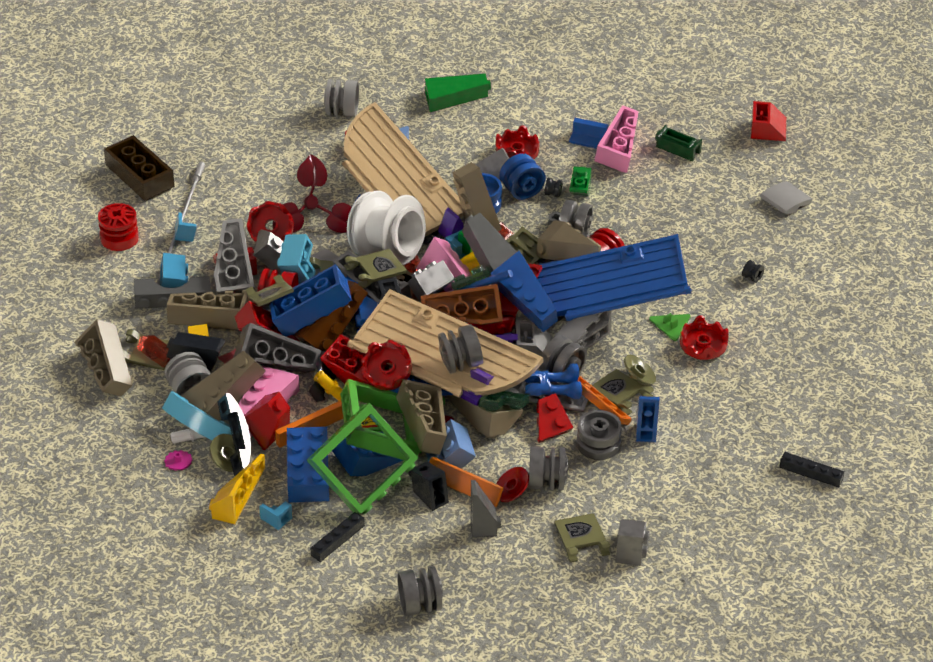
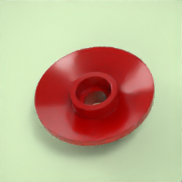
(514, 483)

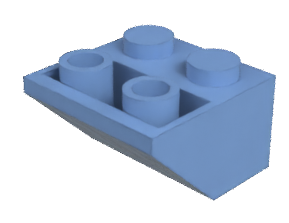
(457, 446)

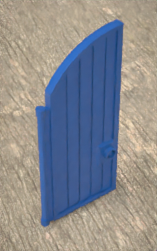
(616, 278)

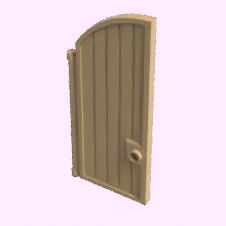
(389, 163)
(418, 329)

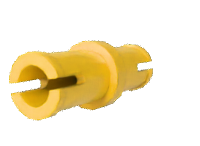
(331, 386)

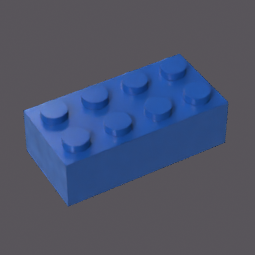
(310, 301)
(302, 480)

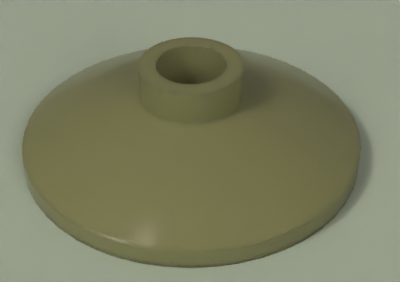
(639, 370)
(219, 446)

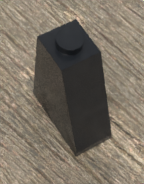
(206, 346)

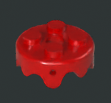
(518, 139)
(266, 212)
(699, 331)
(385, 353)

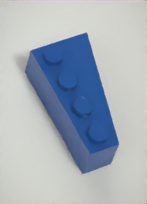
(526, 292)

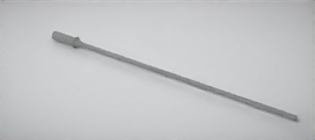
(196, 177)

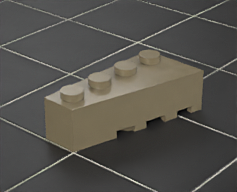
(474, 194)
(208, 309)
(105, 357)
(233, 377)
(424, 414)

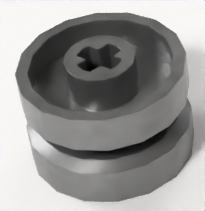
(578, 217)
(561, 353)
(599, 435)

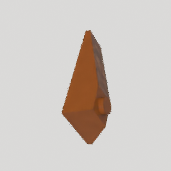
(469, 305)

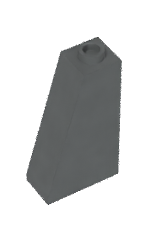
(486, 242)

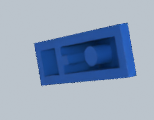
(647, 419)

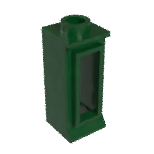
(678, 143)

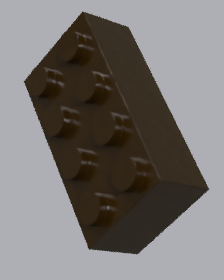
(139, 167)

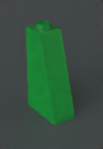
(455, 90)

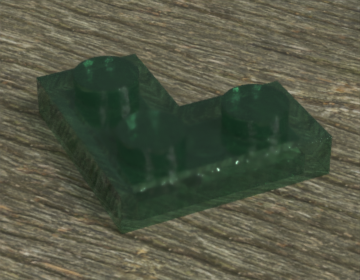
(478, 273)
(495, 401)

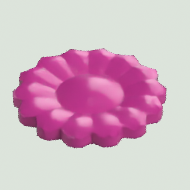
(178, 460)

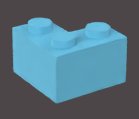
(296, 256)

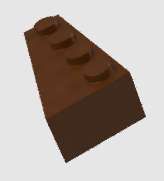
(328, 328)

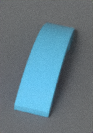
(194, 417)

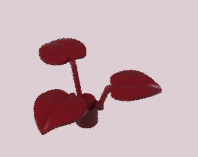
(314, 173)

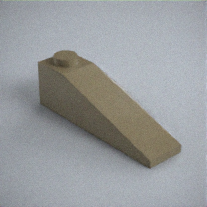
(564, 242)
(487, 422)

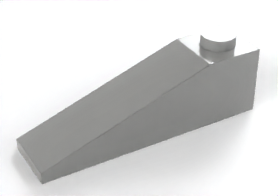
(232, 262)

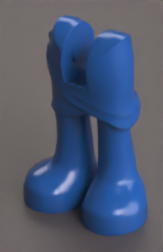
(544, 387)

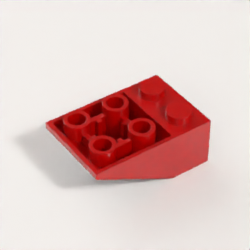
(345, 361)

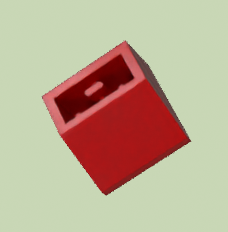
(767, 122)

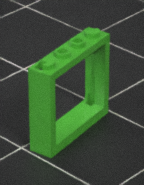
(369, 439)
(316, 458)

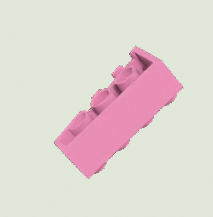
(617, 142)
(441, 250)
(270, 382)

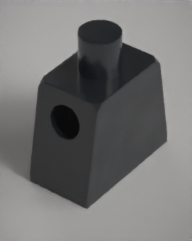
(430, 485)

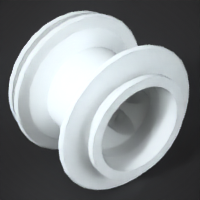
(384, 224)

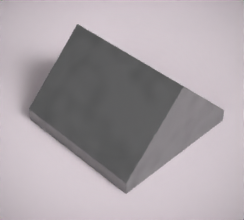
(493, 163)

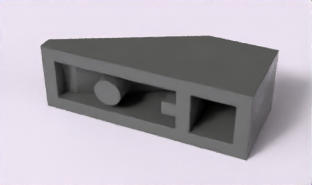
(482, 514)

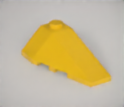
(235, 494)

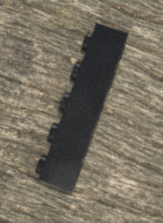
(811, 469)
(337, 536)

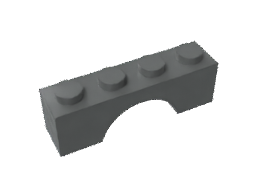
(151, 295)

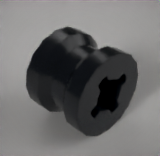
(553, 187)
(753, 271)

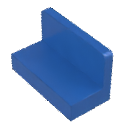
(587, 132)

